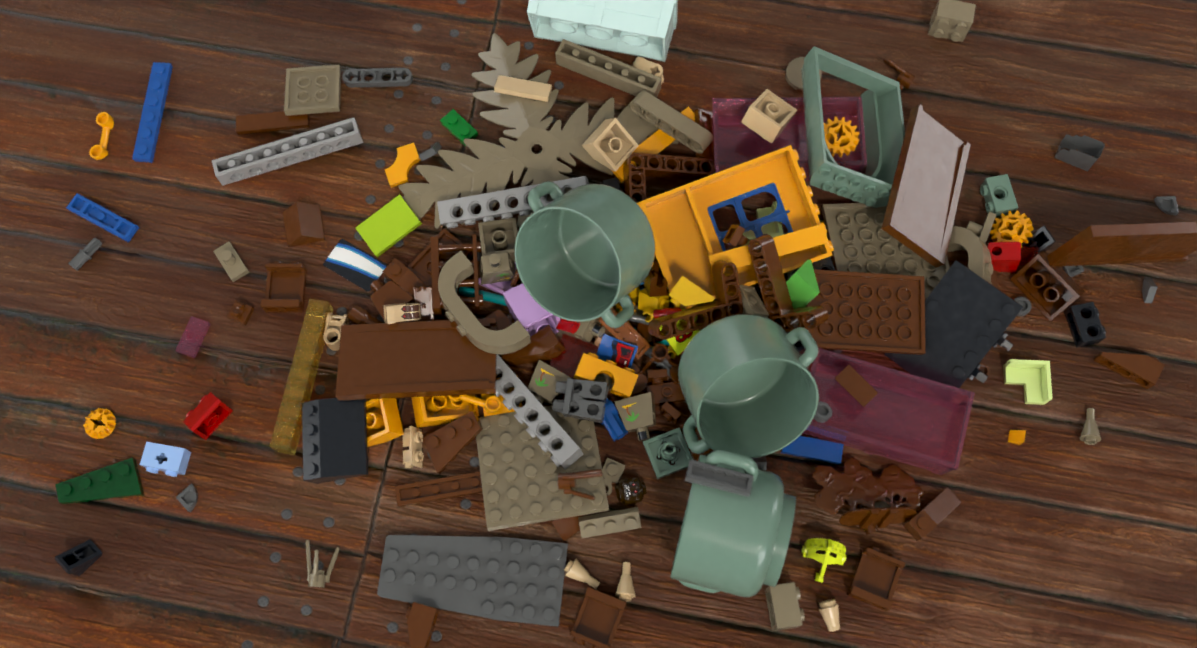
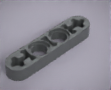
(377, 80)

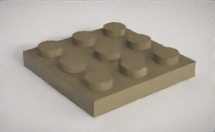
(312, 90)

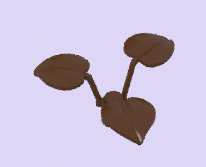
(658, 354)

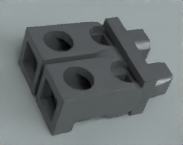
(582, 399)

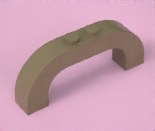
(977, 250)
(491, 341)

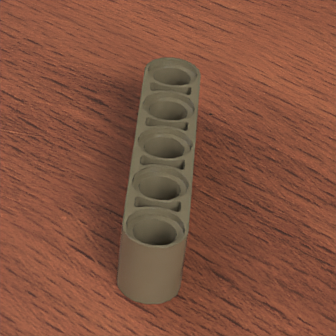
(671, 122)

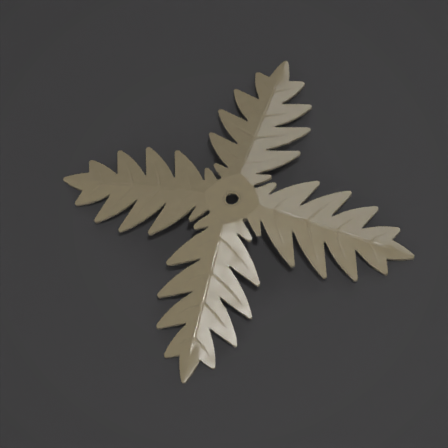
(525, 119)

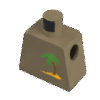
(496, 268)
(544, 383)
(638, 414)

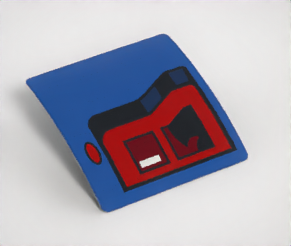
(616, 351)

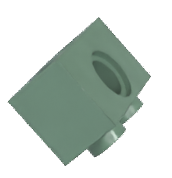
(1002, 187)

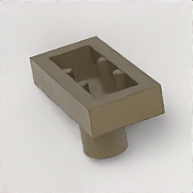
(983, 230)
(231, 261)

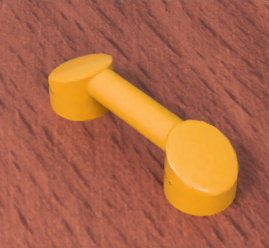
(106, 121)
(491, 404)

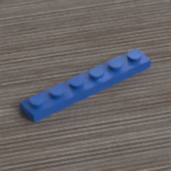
(152, 112)

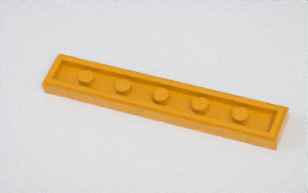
(654, 144)
(785, 245)

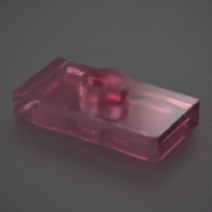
(192, 337)

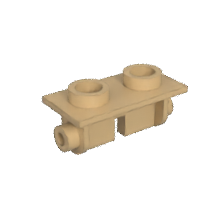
(413, 439)

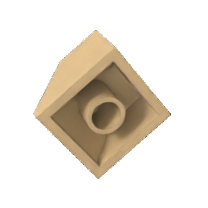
(768, 115)
(610, 144)

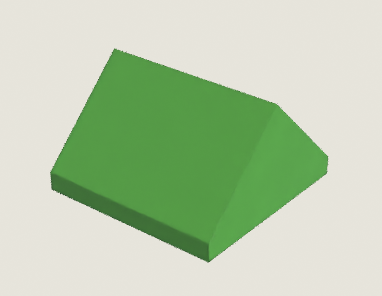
(803, 285)

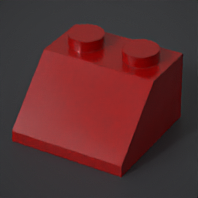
(207, 416)

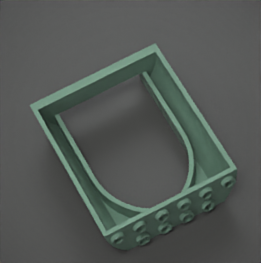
(882, 129)

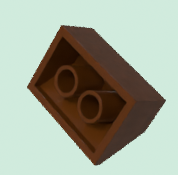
(1047, 286)

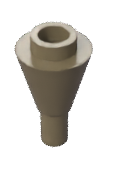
(1090, 433)

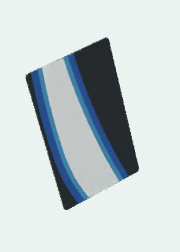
(354, 264)

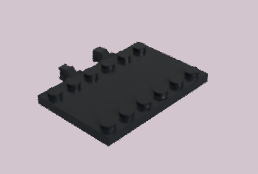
(961, 326)

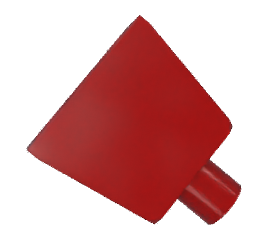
(1005, 256)

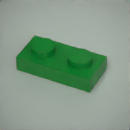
(458, 126)

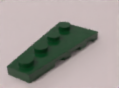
(108, 482)

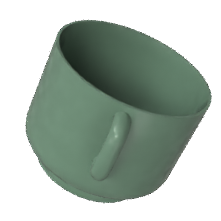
(584, 252)
(747, 386)
(734, 539)

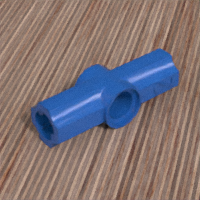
(612, 422)

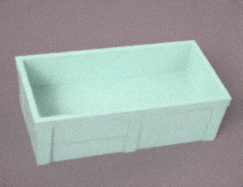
(617, 26)

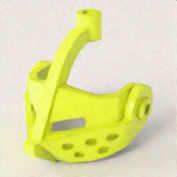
(812, 545)

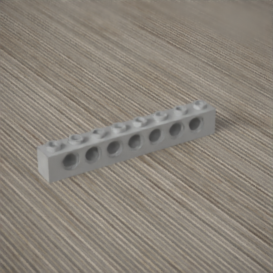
(287, 151)
(448, 208)
(569, 451)

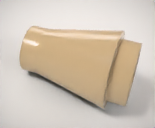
(830, 614)

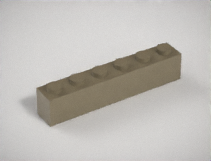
(606, 69)

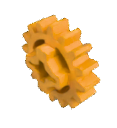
(847, 136)
(1012, 228)

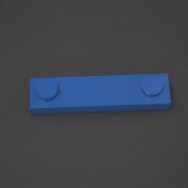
(102, 217)

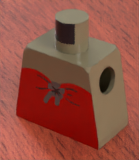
(581, 330)

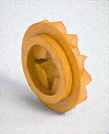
(101, 431)

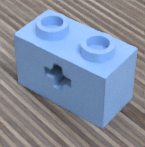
(176, 458)

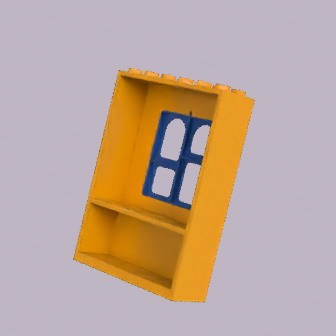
(688, 232)

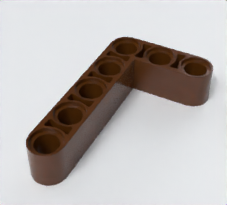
(661, 170)
(775, 290)
(704, 312)

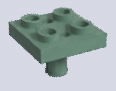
(667, 450)

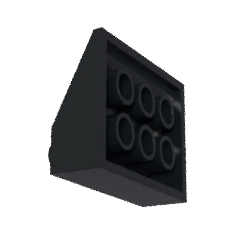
(334, 440)

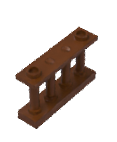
(437, 265)

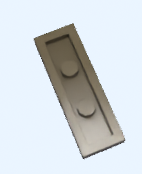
(609, 522)

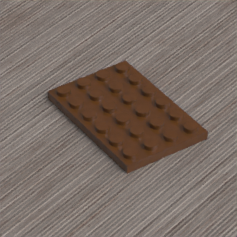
(871, 312)

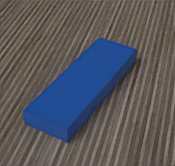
(815, 449)

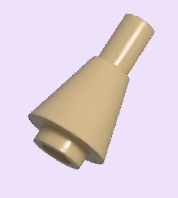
(578, 572)
(625, 587)

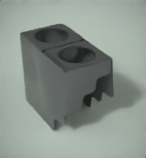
(1078, 158)

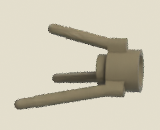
(316, 577)

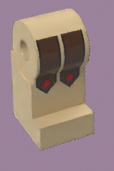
(401, 312)

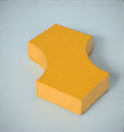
(398, 171)

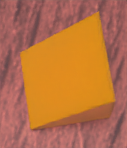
(1016, 436)

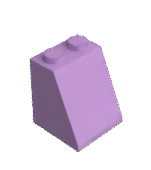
(528, 311)

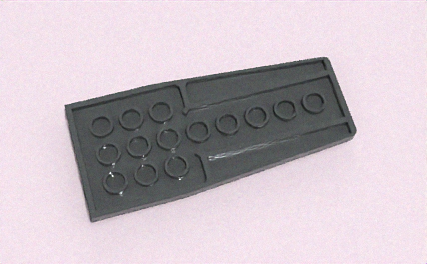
(477, 576)

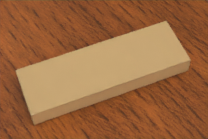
(523, 88)

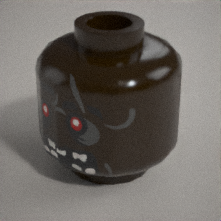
(630, 491)

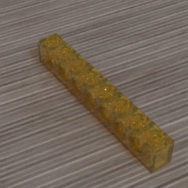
(301, 377)

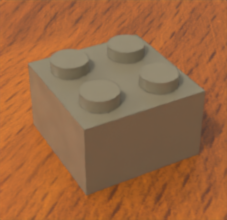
(951, 20)
(498, 236)
(784, 606)

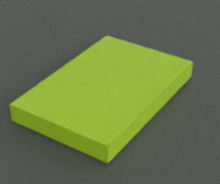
(388, 225)

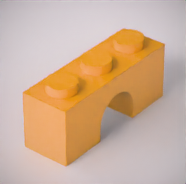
(622, 379)

